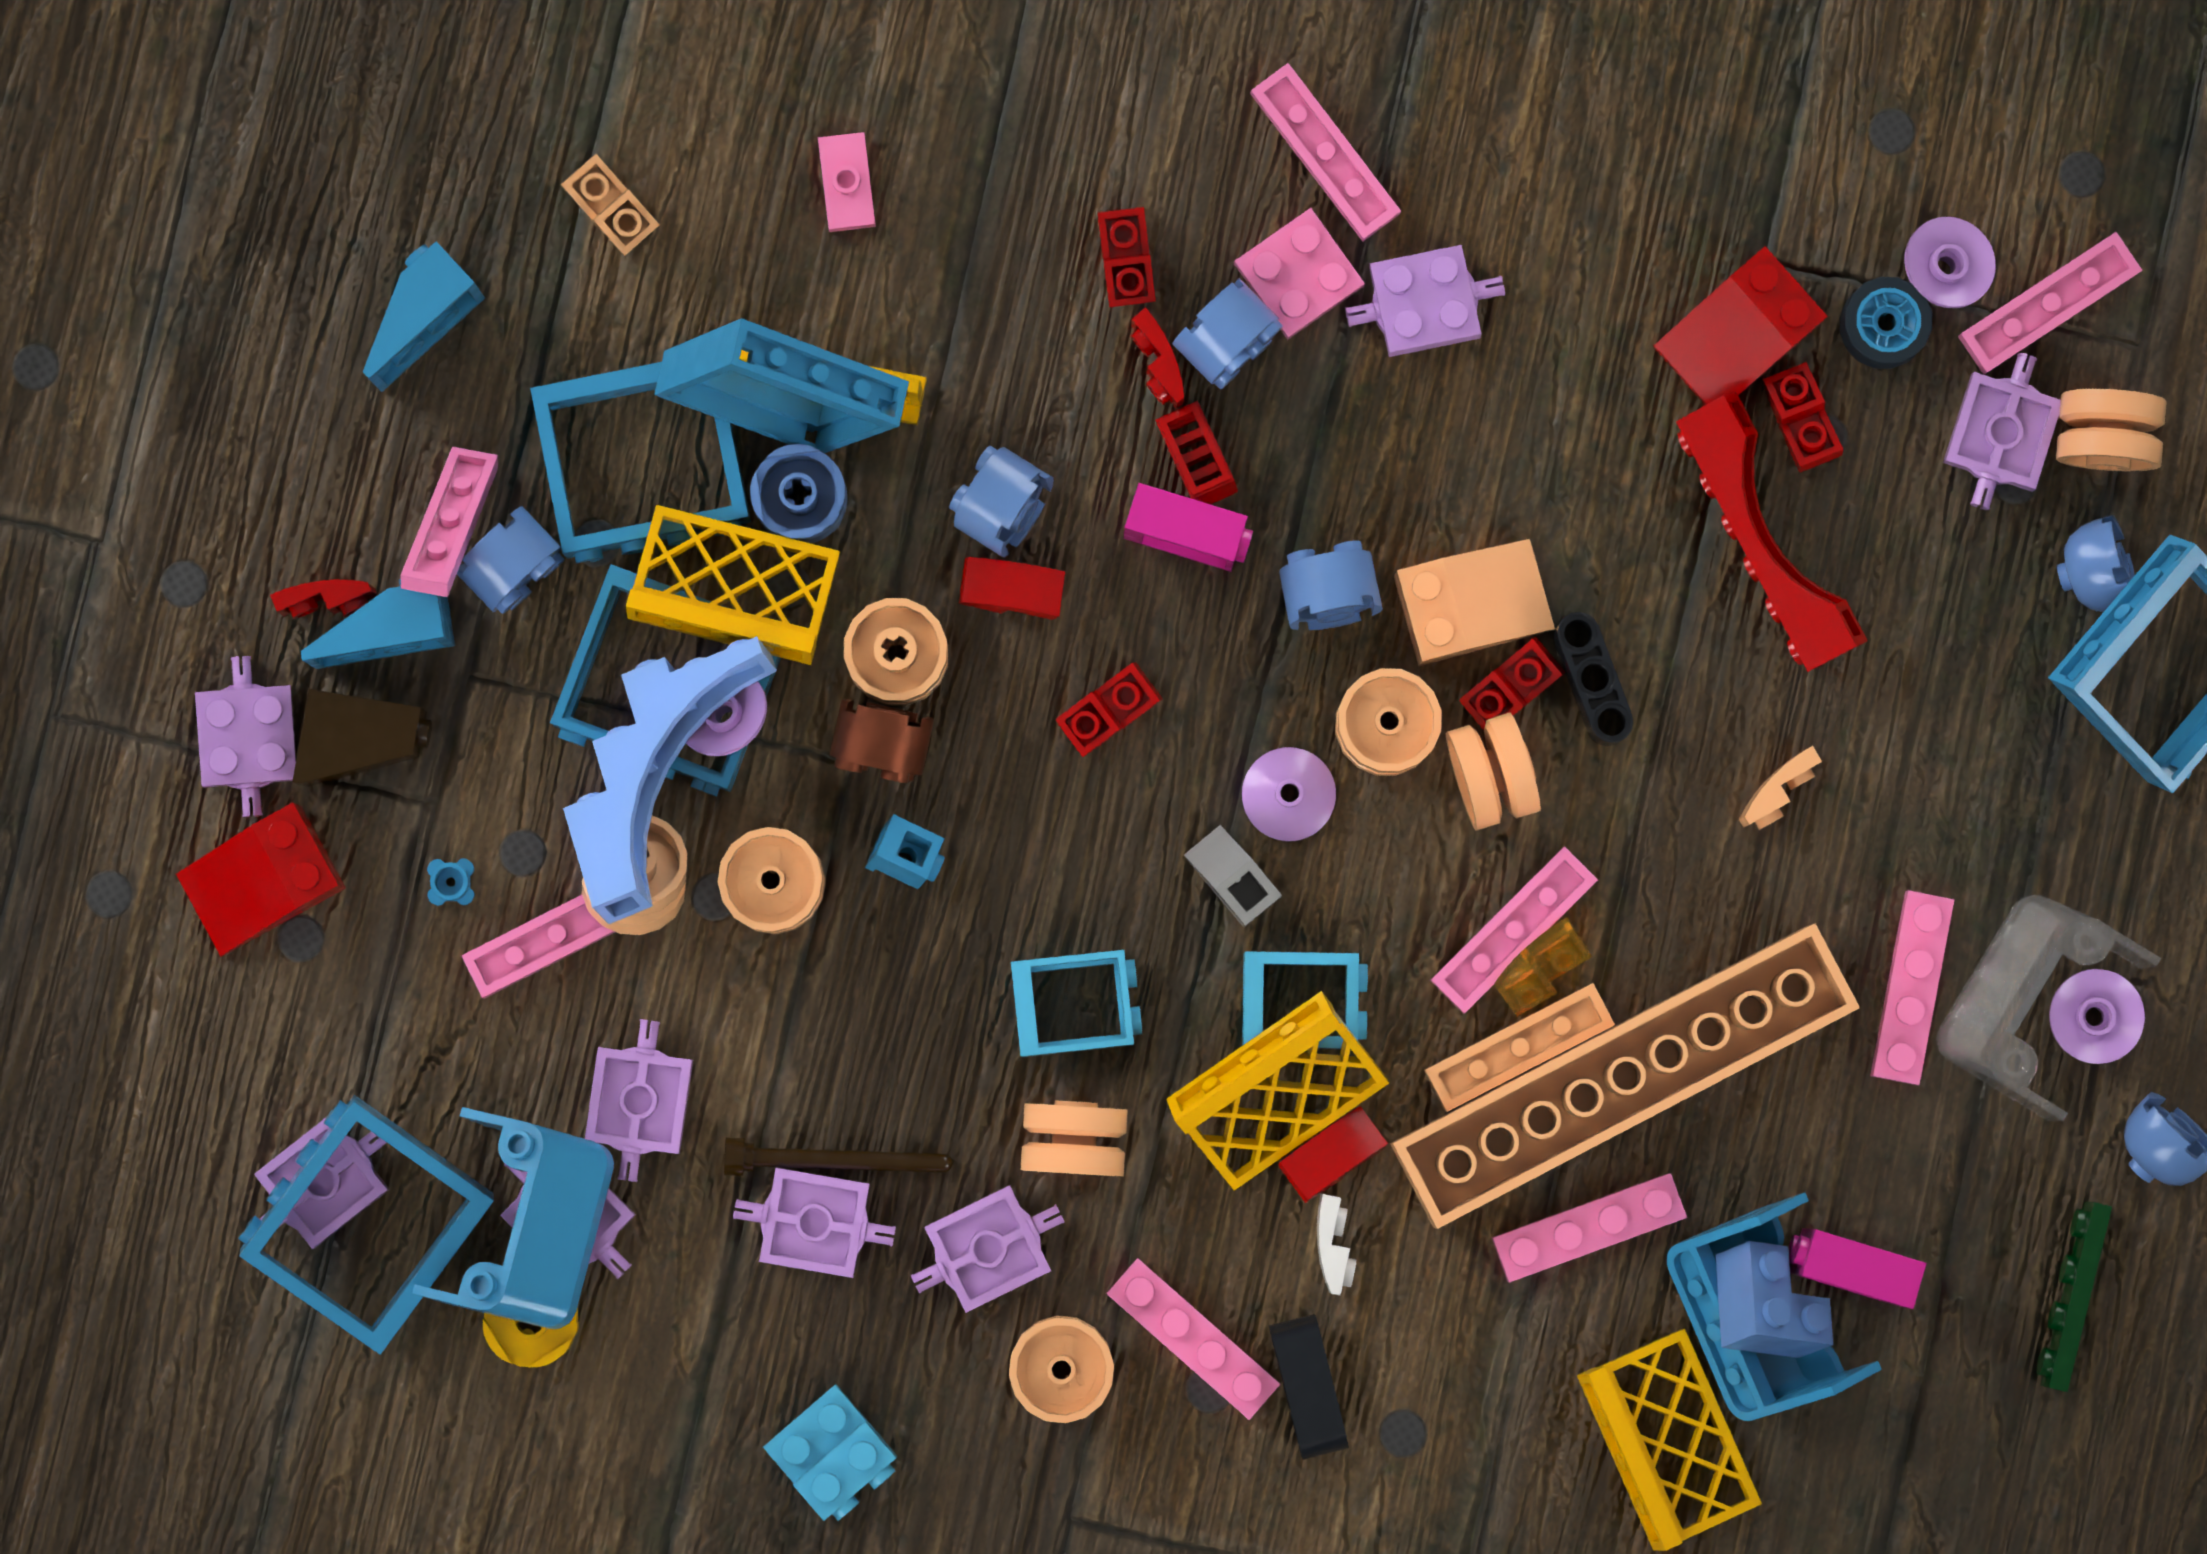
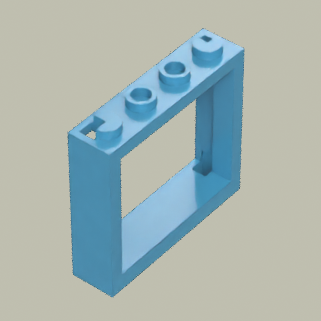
(781, 386)
(629, 538)
(2111, 638)
(577, 731)
(312, 1160)

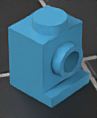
(905, 837)

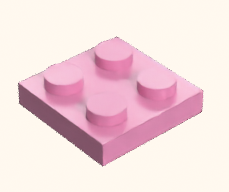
(1299, 273)

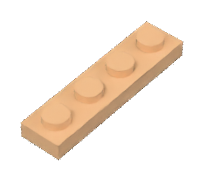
(1519, 1047)

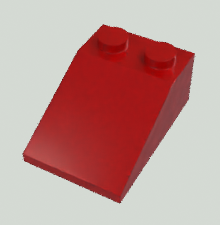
(1740, 329)
(260, 878)

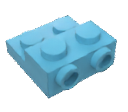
(832, 1454)

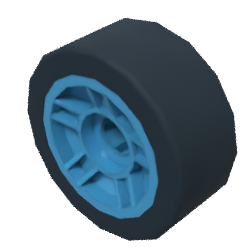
(1910, 323)

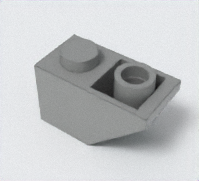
(1233, 876)

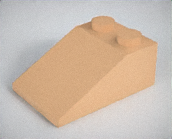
(1473, 601)

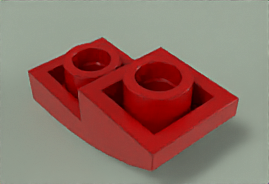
(1126, 256)
(1164, 372)
(1802, 417)
(1011, 586)
(338, 595)
(1513, 683)
(1109, 709)
(1332, 1154)

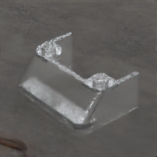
(2006, 983)

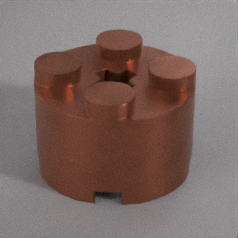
(881, 739)

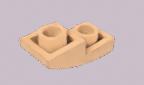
(610, 204)
(1767, 800)

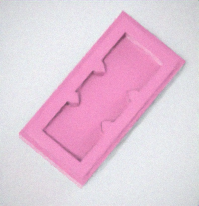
(846, 182)

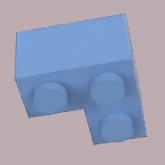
(1760, 1309)

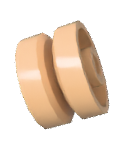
(2111, 430)
(891, 624)
(1413, 708)
(1499, 769)
(774, 852)
(665, 878)
(1074, 1138)
(1034, 1379)

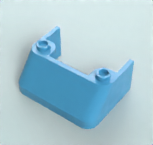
(550, 1231)
(1752, 1381)

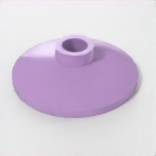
(1965, 252)
(739, 730)
(1288, 819)
(2120, 1016)

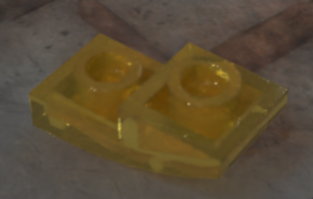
(1531, 973)

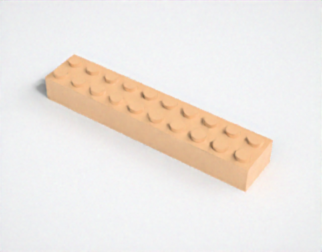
(1624, 1076)

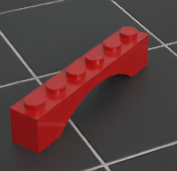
(1724, 448)

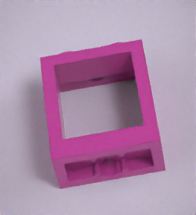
(1187, 527)
(1856, 1267)

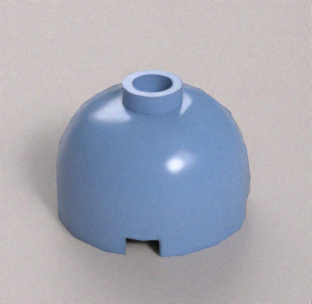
(2096, 564)
(2165, 1143)

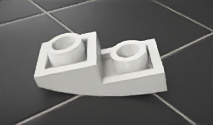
(1334, 1261)

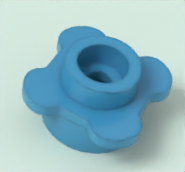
(440, 891)

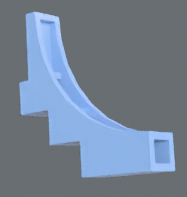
(634, 760)

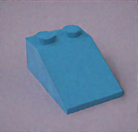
(424, 307)
(385, 627)

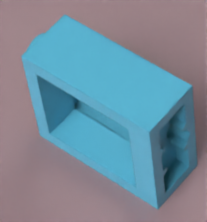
(1253, 982)
(1025, 1008)

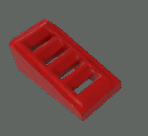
(1214, 489)

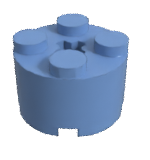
(1228, 333)
(776, 479)
(1000, 500)
(508, 560)
(1329, 586)

